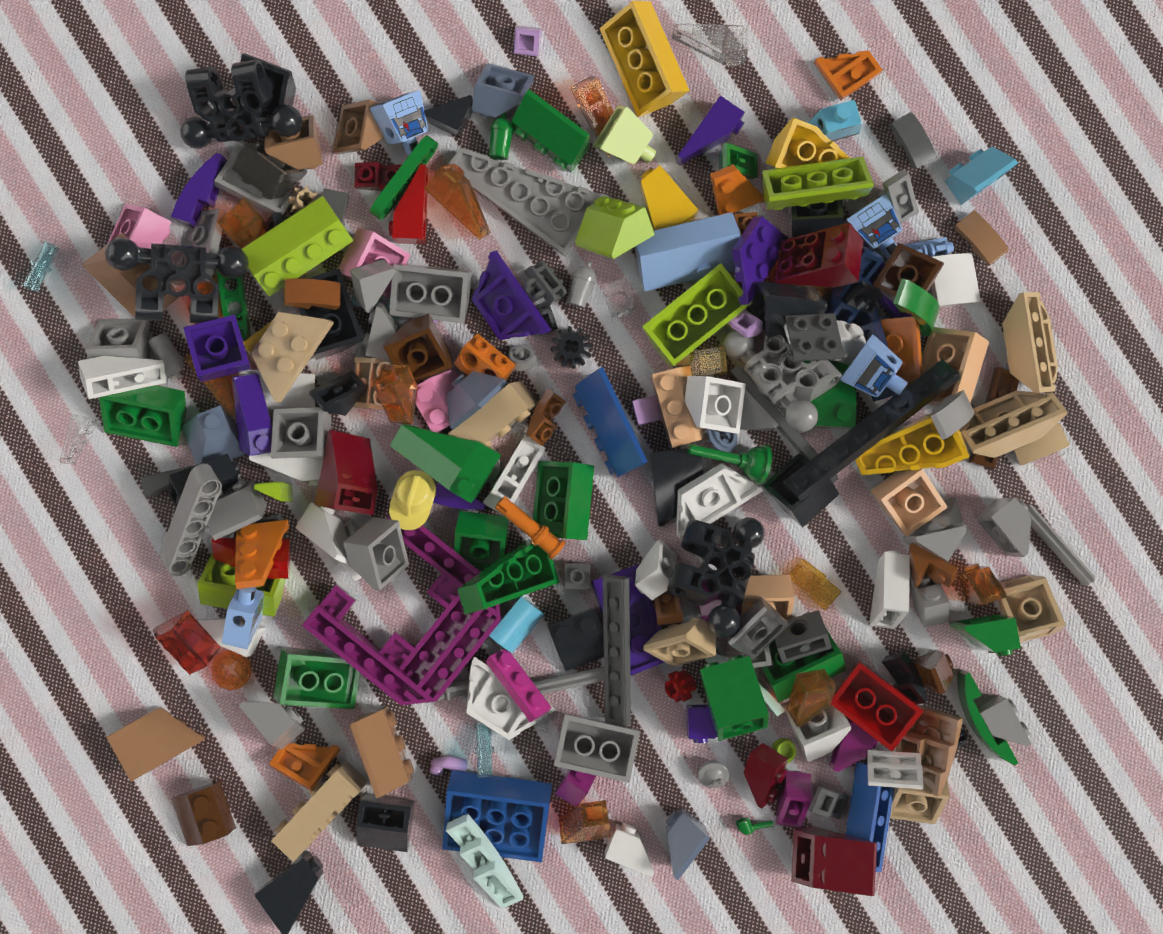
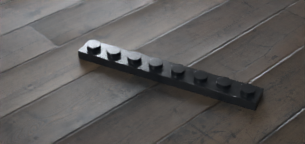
(871, 430)

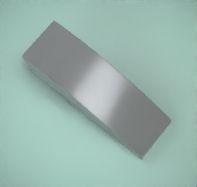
(952, 414)

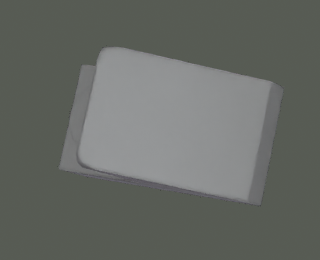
(901, 195)

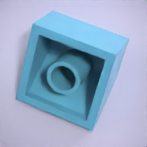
(979, 173)

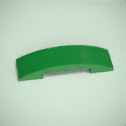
(919, 303)
(967, 693)

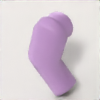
(447, 762)

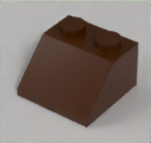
(420, 348)
(204, 814)

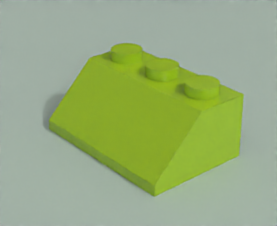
(613, 227)
(218, 587)

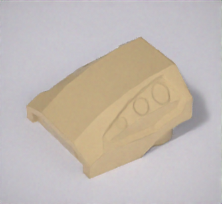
(368, 370)

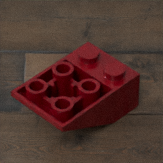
(821, 258)
(347, 474)
(833, 861)

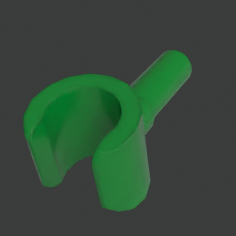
(745, 826)

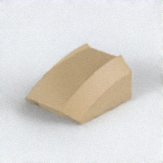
(1033, 606)

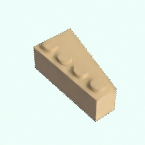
(498, 414)
(319, 811)

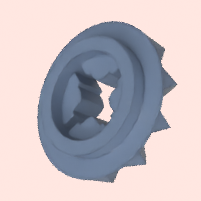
(727, 443)

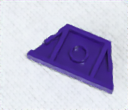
(756, 255)
(506, 303)

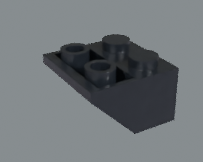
(384, 822)

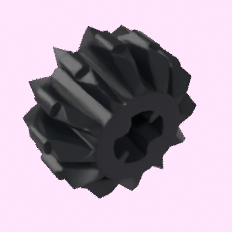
(572, 339)

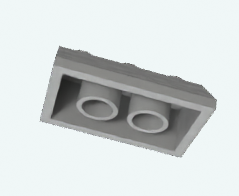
(430, 290)
(597, 747)

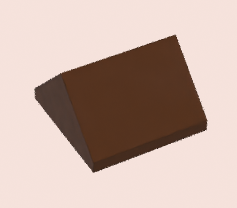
(908, 265)

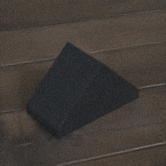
(451, 116)
(339, 394)

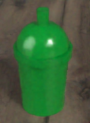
(500, 138)

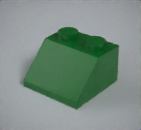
(481, 538)
(991, 632)

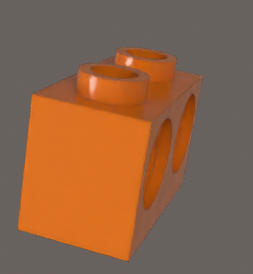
(484, 358)

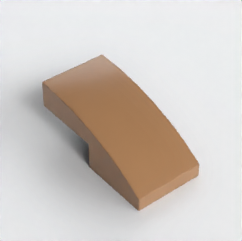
(982, 237)

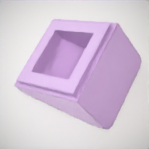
(527, 40)
(746, 324)
(646, 410)

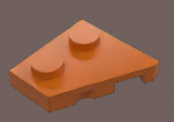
(304, 762)

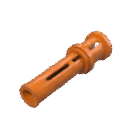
(539, 534)

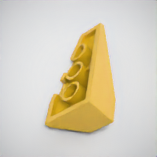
(801, 145)
(913, 448)

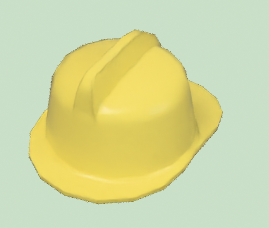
(412, 499)

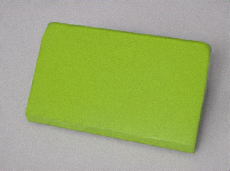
(278, 490)

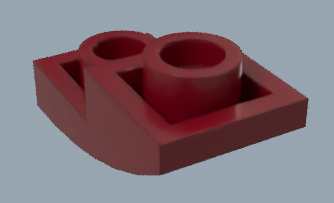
(373, 175)

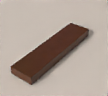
(1001, 384)

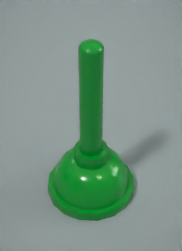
(755, 462)

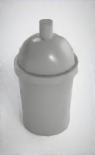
(581, 285)
(166, 351)

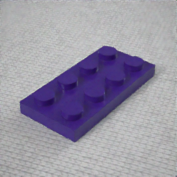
(642, 621)

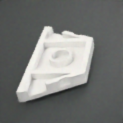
(713, 496)
(492, 704)

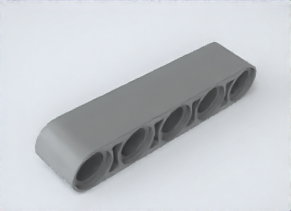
(190, 519)

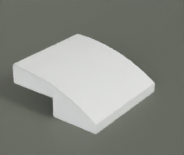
(956, 281)
(895, 769)

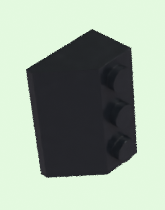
(345, 330)

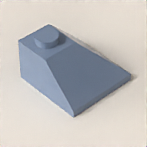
(499, 90)
(471, 395)
(212, 435)
(685, 840)

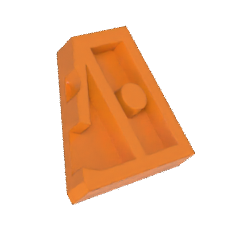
(848, 71)
(733, 190)

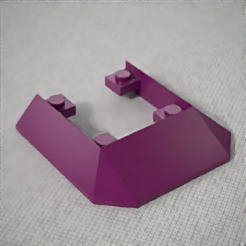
(400, 668)

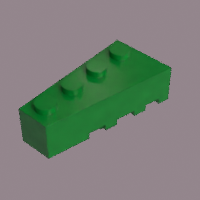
(512, 576)

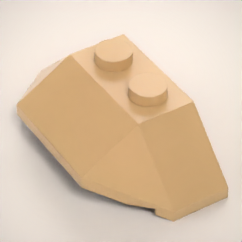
(1030, 343)
(1011, 422)

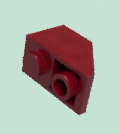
(764, 773)

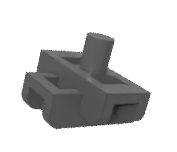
(537, 276)

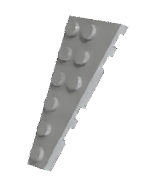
(531, 198)

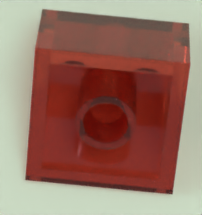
(187, 642)

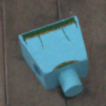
(838, 120)

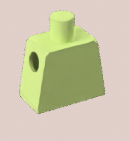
(626, 137)

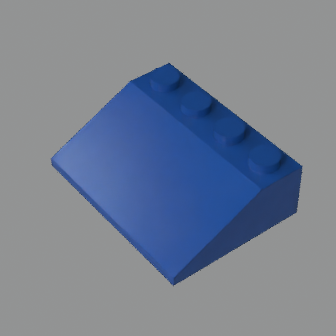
(609, 423)
(505, 809)

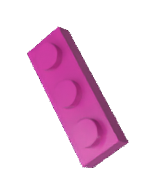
(518, 685)

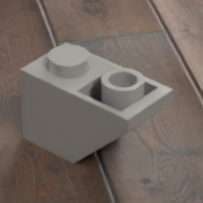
(382, 329)
(930, 601)
(1002, 720)

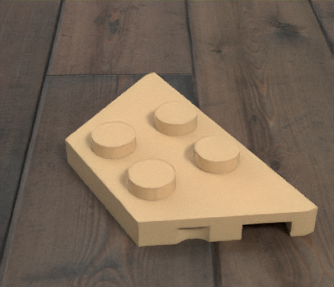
(287, 349)

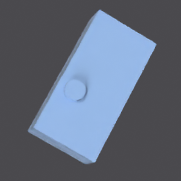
(687, 251)

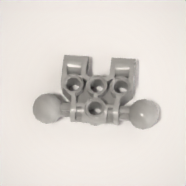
(787, 382)

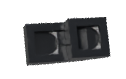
(906, 676)

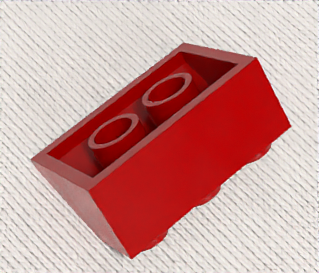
(876, 706)

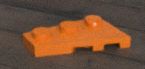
(904, 341)
(255, 552)

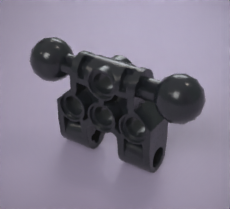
(248, 79)
(125, 254)
(688, 580)

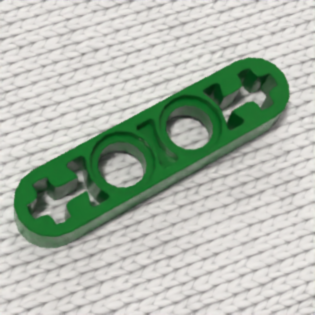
(400, 181)
(236, 295)

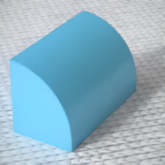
(517, 624)

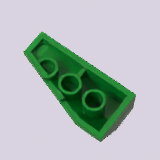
(450, 460)

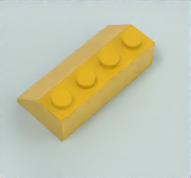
(644, 58)

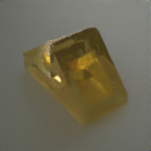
(708, 362)
(814, 584)

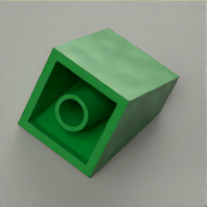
(734, 697)

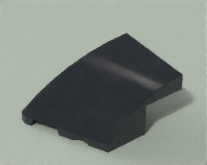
(670, 473)

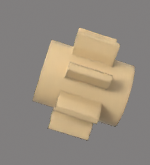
(305, 195)

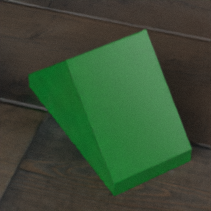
(742, 159)

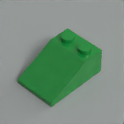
(837, 405)
(315, 680)

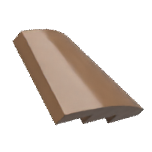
(936, 738)
(151, 742)

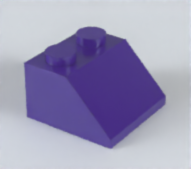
(217, 348)

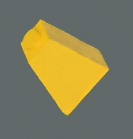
(665, 200)

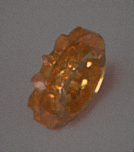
(243, 670)

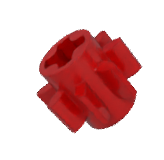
(680, 686)

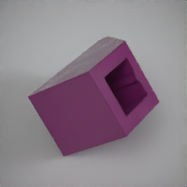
(575, 786)

